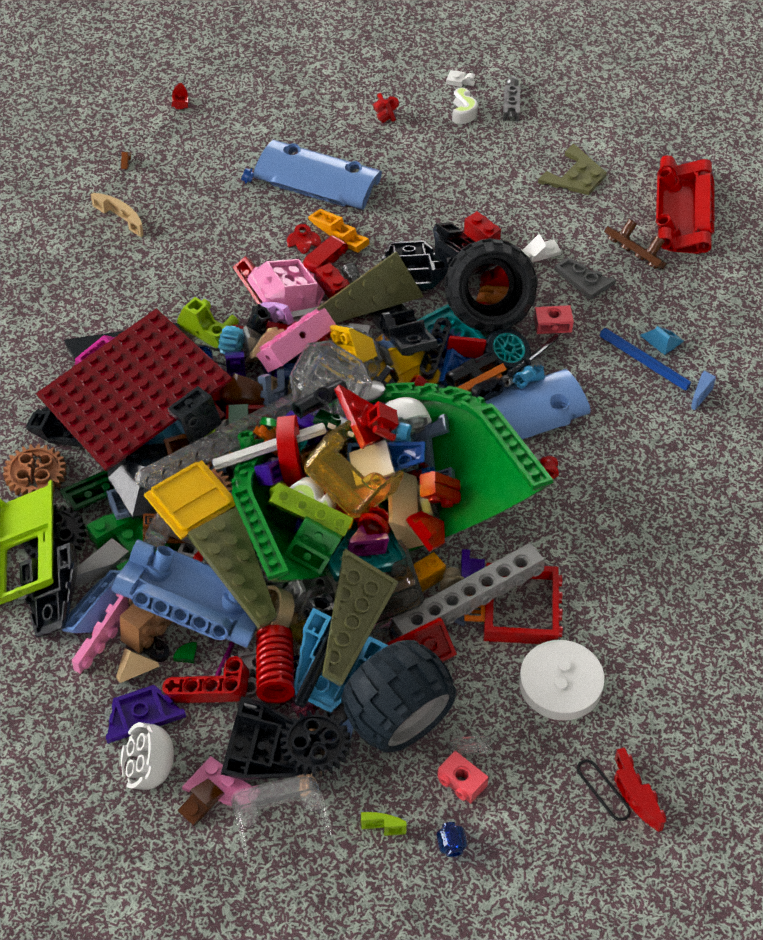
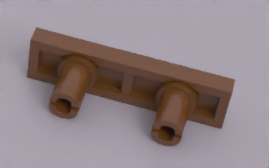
(624, 237)

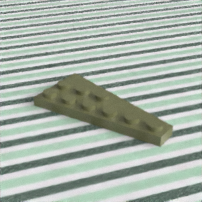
(377, 289)
(232, 557)
(357, 607)

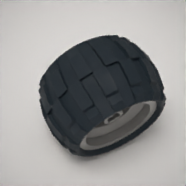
(398, 695)

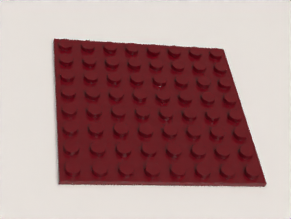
(124, 388)

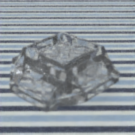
(328, 363)

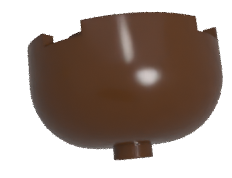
(241, 391)

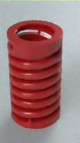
(274, 664)

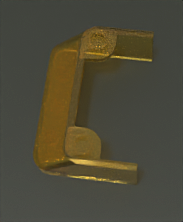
(342, 480)

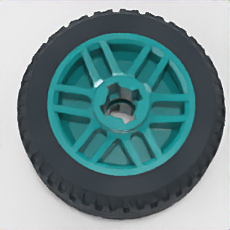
(508, 347)

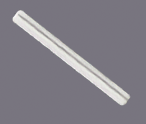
(265, 447)

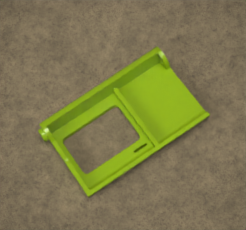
(22, 521)

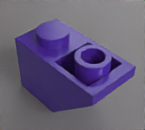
(235, 363)

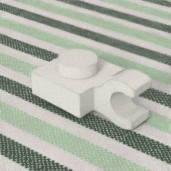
(459, 78)

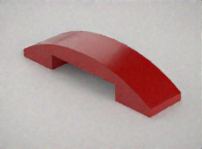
(288, 450)

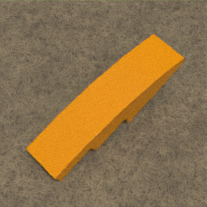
(334, 225)

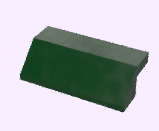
(87, 491)

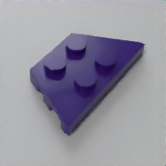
(142, 706)

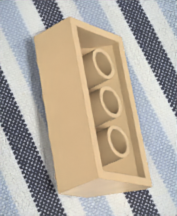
(401, 506)

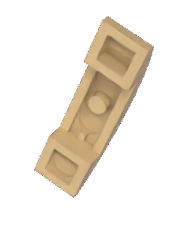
(105, 203)

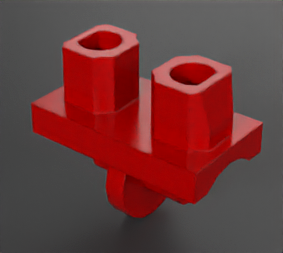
(385, 108)

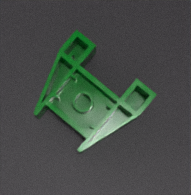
(124, 531)

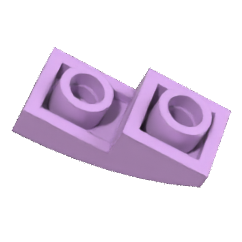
(279, 312)

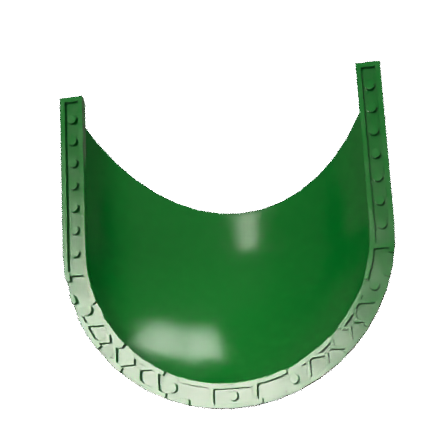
(482, 448)

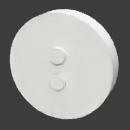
(561, 680)

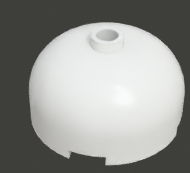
(410, 412)
(154, 755)

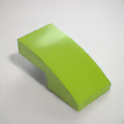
(391, 824)

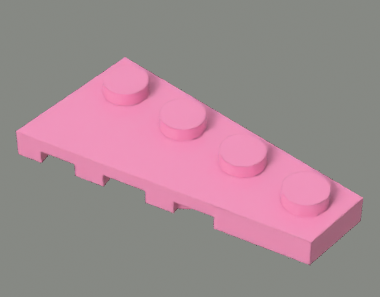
(100, 635)

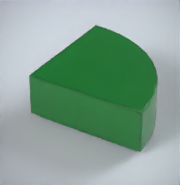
(186, 653)

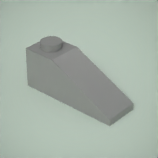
(101, 562)

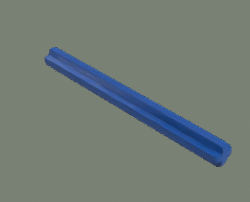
(645, 359)

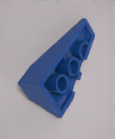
(403, 453)

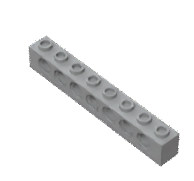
(474, 585)

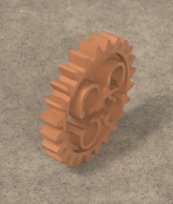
(22, 468)

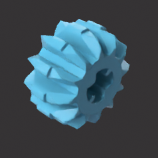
(231, 339)

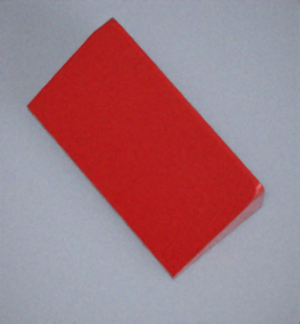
(467, 346)

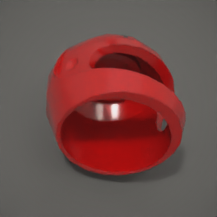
(375, 521)

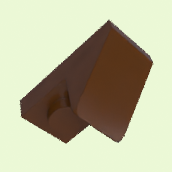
(201, 801)

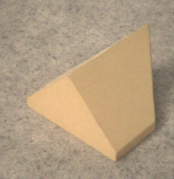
(134, 664)

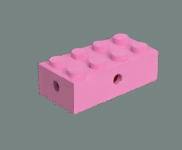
(294, 339)

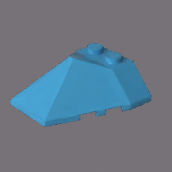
(326, 693)

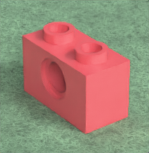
(553, 319)
(458, 766)

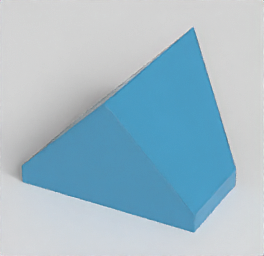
(662, 339)

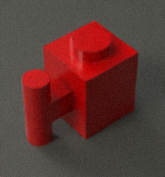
(382, 420)

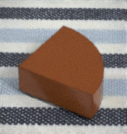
(125, 156)

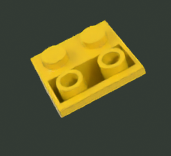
(353, 342)

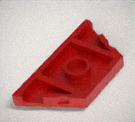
(355, 411)

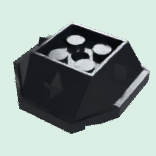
(450, 241)

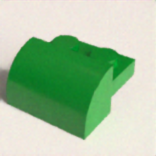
(313, 545)

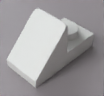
(541, 249)

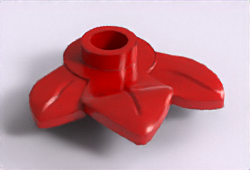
(303, 240)

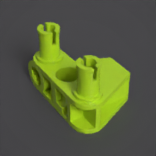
(199, 321)

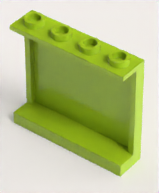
(302, 506)

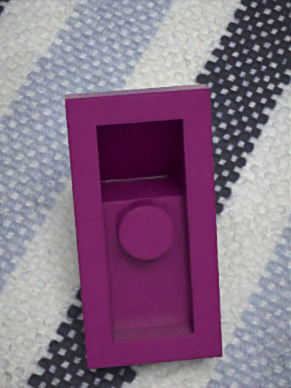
(366, 545)

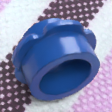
(247, 175)

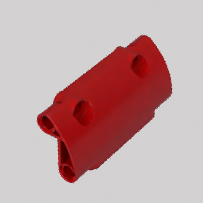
(685, 205)

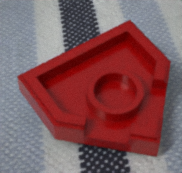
(428, 529)

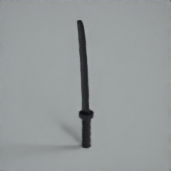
(526, 361)

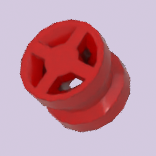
(550, 464)

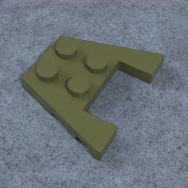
(581, 177)

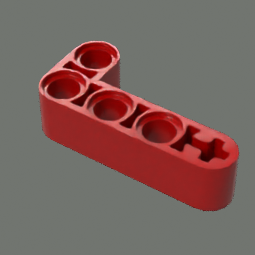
(181, 688)

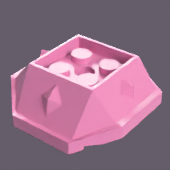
(287, 284)

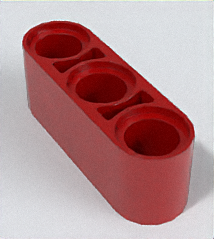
(325, 253)

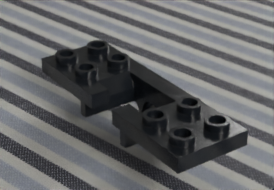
(403, 329)

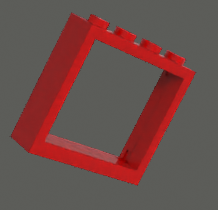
(529, 635)

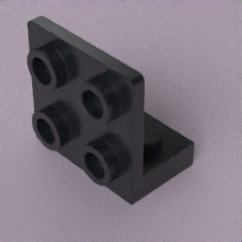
(196, 414)

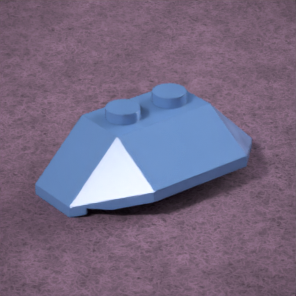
(92, 606)

